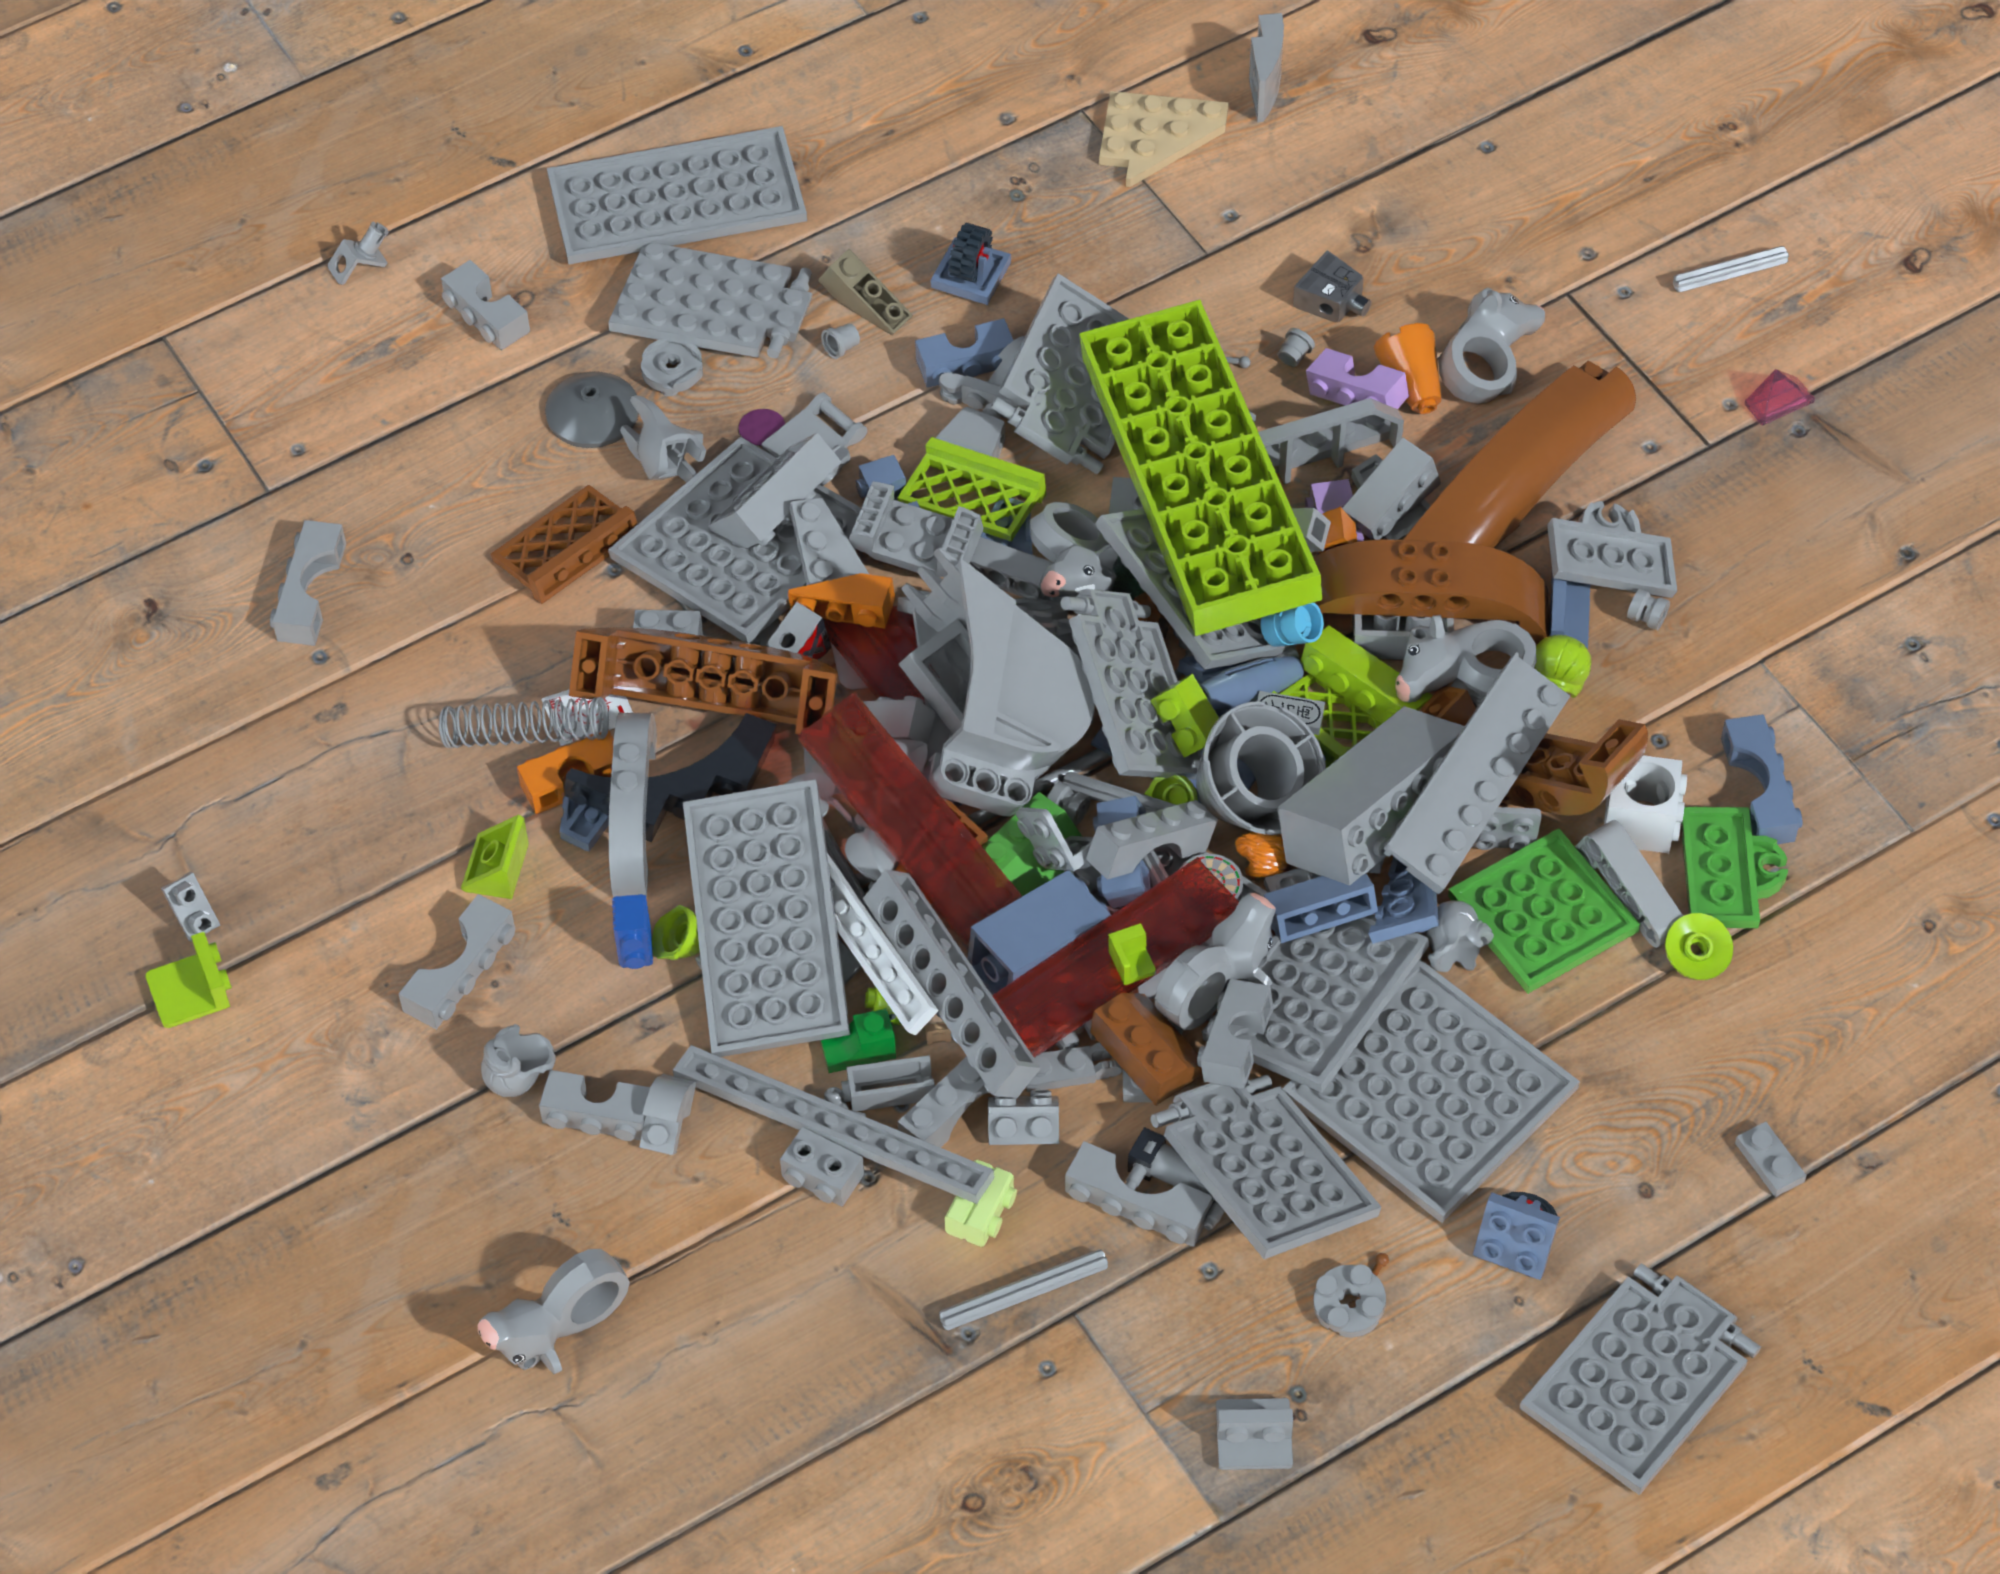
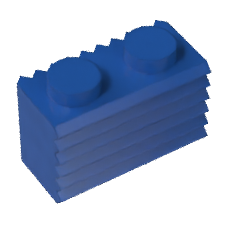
(632, 931)

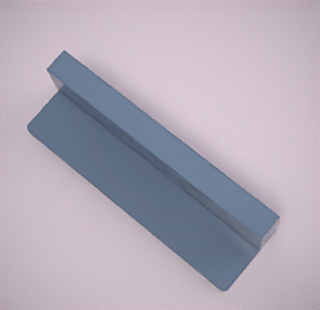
(1569, 609)

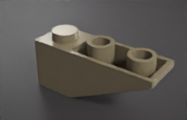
(864, 293)

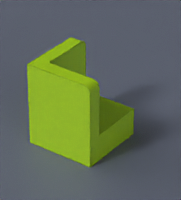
(1130, 954)

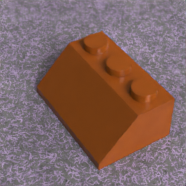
(1145, 1045)

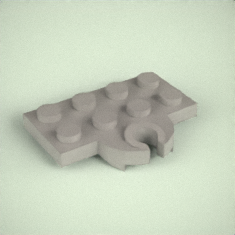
(1612, 552)

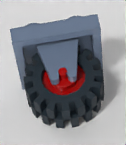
(971, 265)

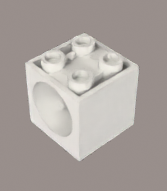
(1656, 782)

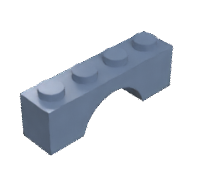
(1751, 746)

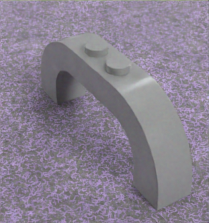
(632, 748)

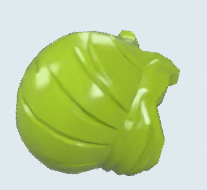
(1564, 662)

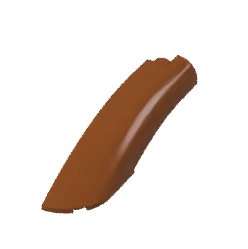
(1527, 457)

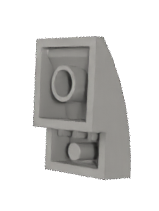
(1266, 63)

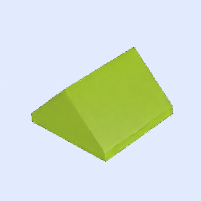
(497, 859)

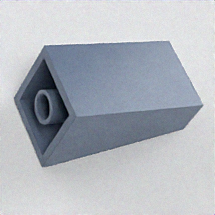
(1032, 930)

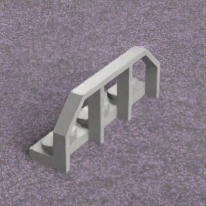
(1331, 435)

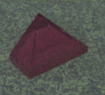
(1777, 397)

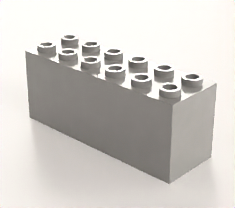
(1356, 803)

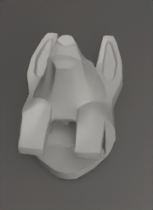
(662, 443)

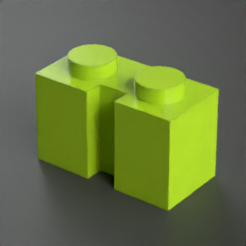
(1188, 712)

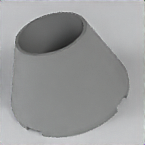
(1277, 751)

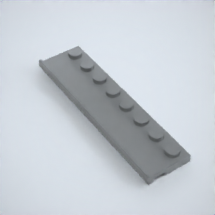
(1476, 773)

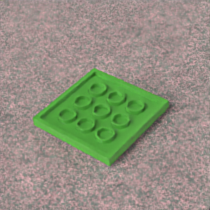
(1546, 910)

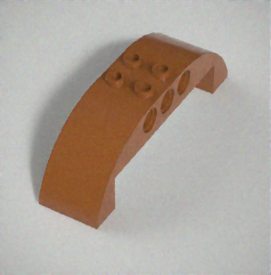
(1433, 580)
(702, 674)
(1563, 772)

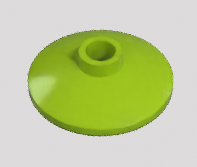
(1706, 933)

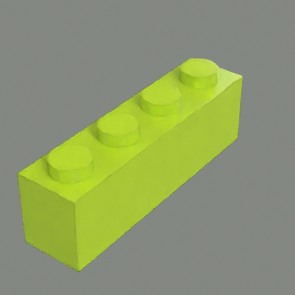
(1355, 675)

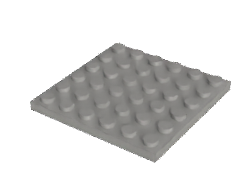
(708, 572)
(1437, 1093)

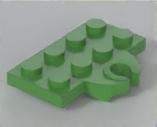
(1726, 865)

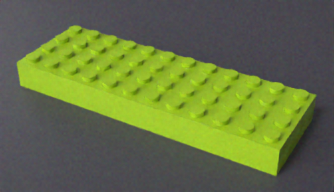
(1200, 468)

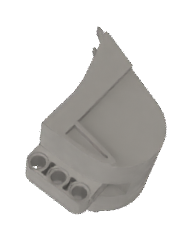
(1022, 695)

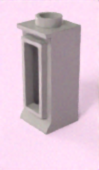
(886, 1074)

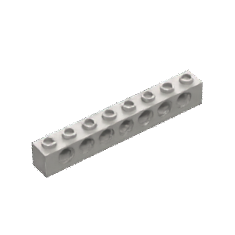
(951, 984)

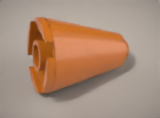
(1416, 355)

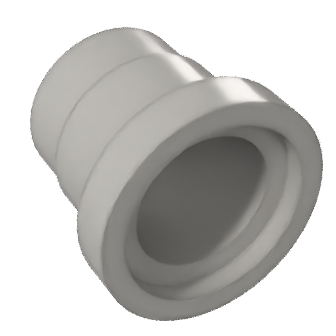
(840, 339)
(1295, 347)

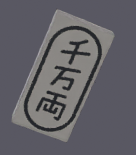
(1306, 709)

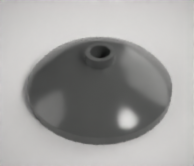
(591, 409)

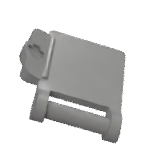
(807, 424)

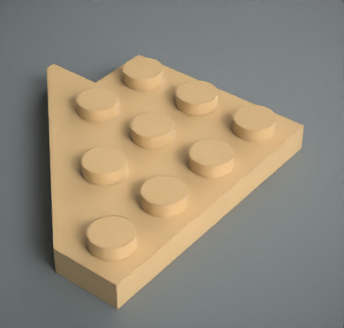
(1156, 131)

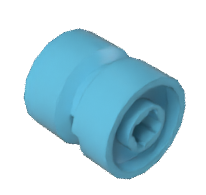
(1293, 626)

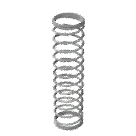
(591, 718)

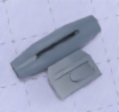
(1241, 682)

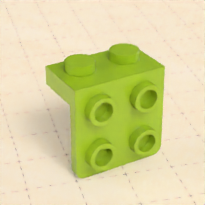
(190, 985)

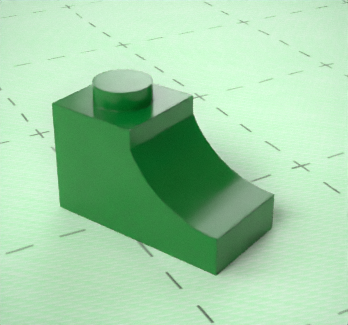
(869, 1042)

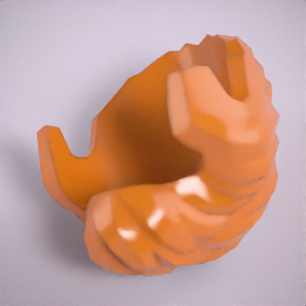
(1264, 854)

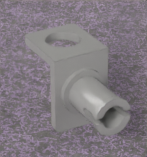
(361, 251)

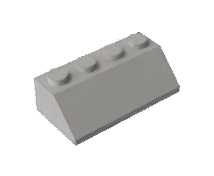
(767, 499)

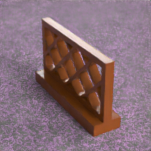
(578, 554)

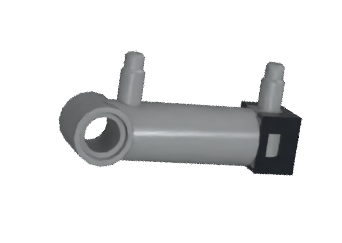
(1156, 1159)

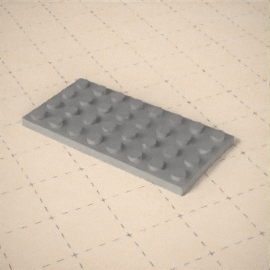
(676, 194)
(765, 919)

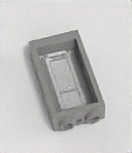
(942, 672)

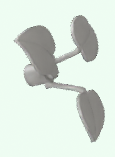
(864, 848)

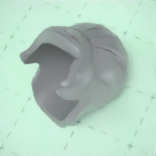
(1457, 936)
(515, 1061)

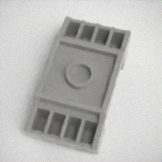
(910, 534)

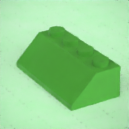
(1014, 851)

